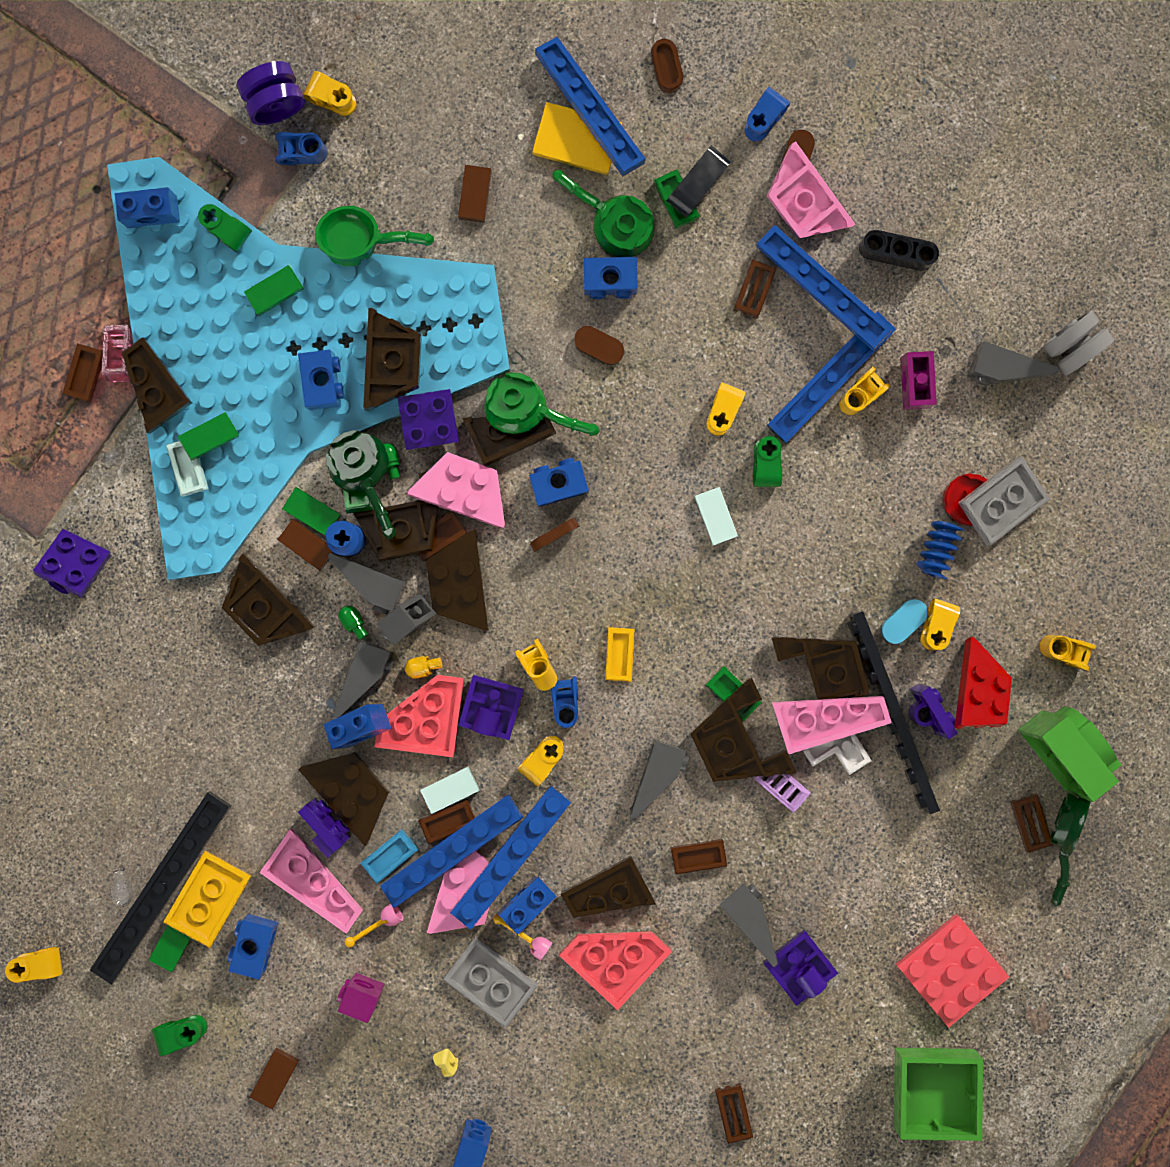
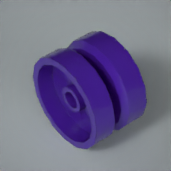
(270, 93)

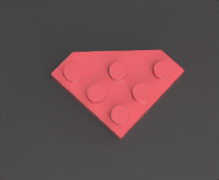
(426, 719)
(615, 961)

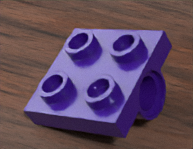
(428, 419)
(71, 563)
(491, 707)
(940, 721)
(330, 833)
(801, 968)

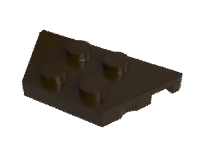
(391, 360)
(458, 582)
(261, 606)
(350, 791)

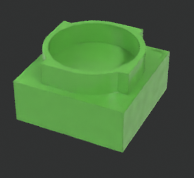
(1073, 752)
(938, 1094)

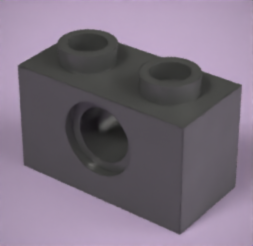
(406, 619)

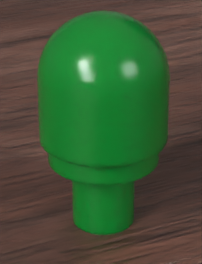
(394, 461)
(352, 621)

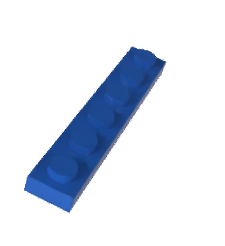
(590, 106)
(824, 287)
(822, 386)
(451, 851)
(510, 857)

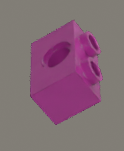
(918, 380)
(359, 997)

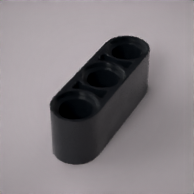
(698, 181)
(910, 246)

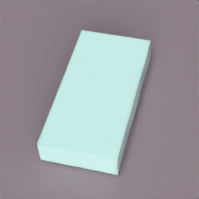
(188, 473)
(716, 516)
(449, 790)

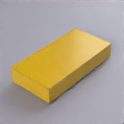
(619, 654)

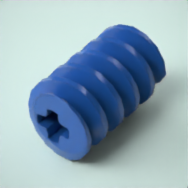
(340, 529)
(939, 549)

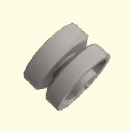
(1078, 342)

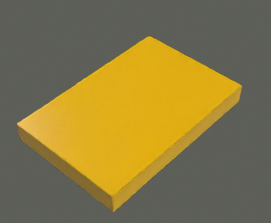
(568, 140)
(207, 899)

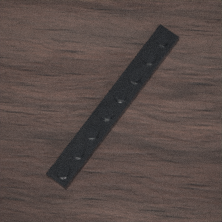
(905, 748)
(160, 887)

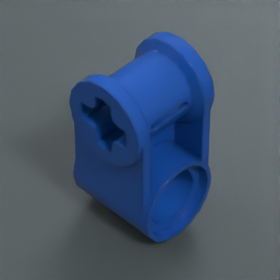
(767, 113)
(294, 149)
(565, 699)

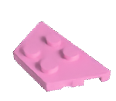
(805, 198)
(462, 488)
(452, 888)

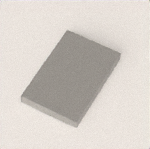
(1004, 501)
(490, 981)

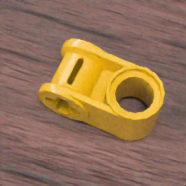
(326, 93)
(866, 390)
(725, 405)
(940, 621)
(1071, 651)
(537, 665)
(539, 763)
(38, 965)

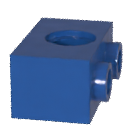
(147, 207)
(622, 267)
(311, 366)
(547, 494)
(357, 726)
(526, 904)
(262, 933)
(473, 1144)

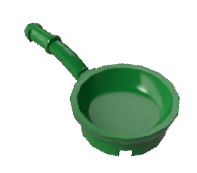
(621, 223)
(352, 235)
(519, 404)

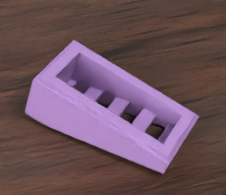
(799, 798)

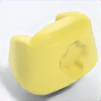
(446, 1061)

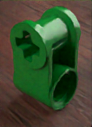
(226, 228)
(767, 469)
(177, 1034)

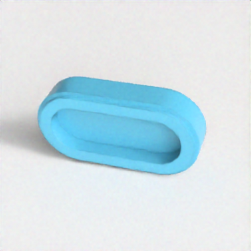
(904, 621)

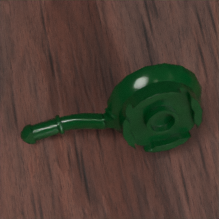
(357, 465)
(1069, 827)

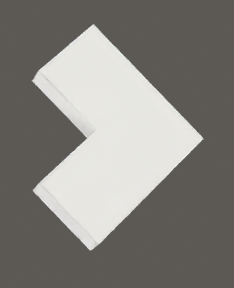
(847, 749)

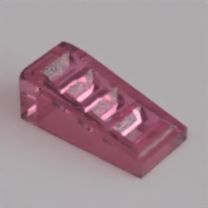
(115, 370)

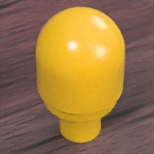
(421, 666)

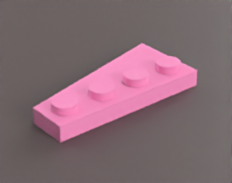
(825, 720)
(307, 879)

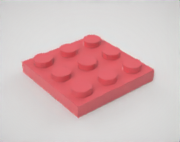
(952, 970)

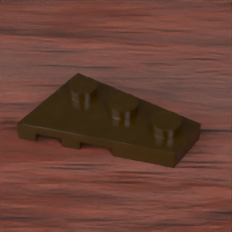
(155, 387)
(496, 445)
(610, 889)

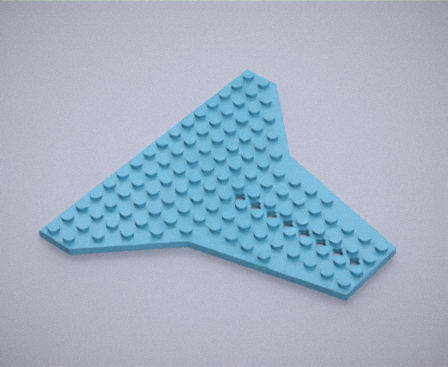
(195, 315)

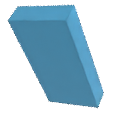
(389, 856)

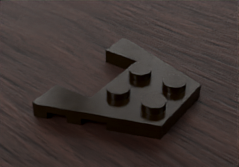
(413, 524)
(832, 664)
(727, 746)

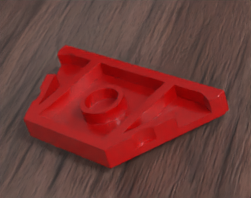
(982, 689)

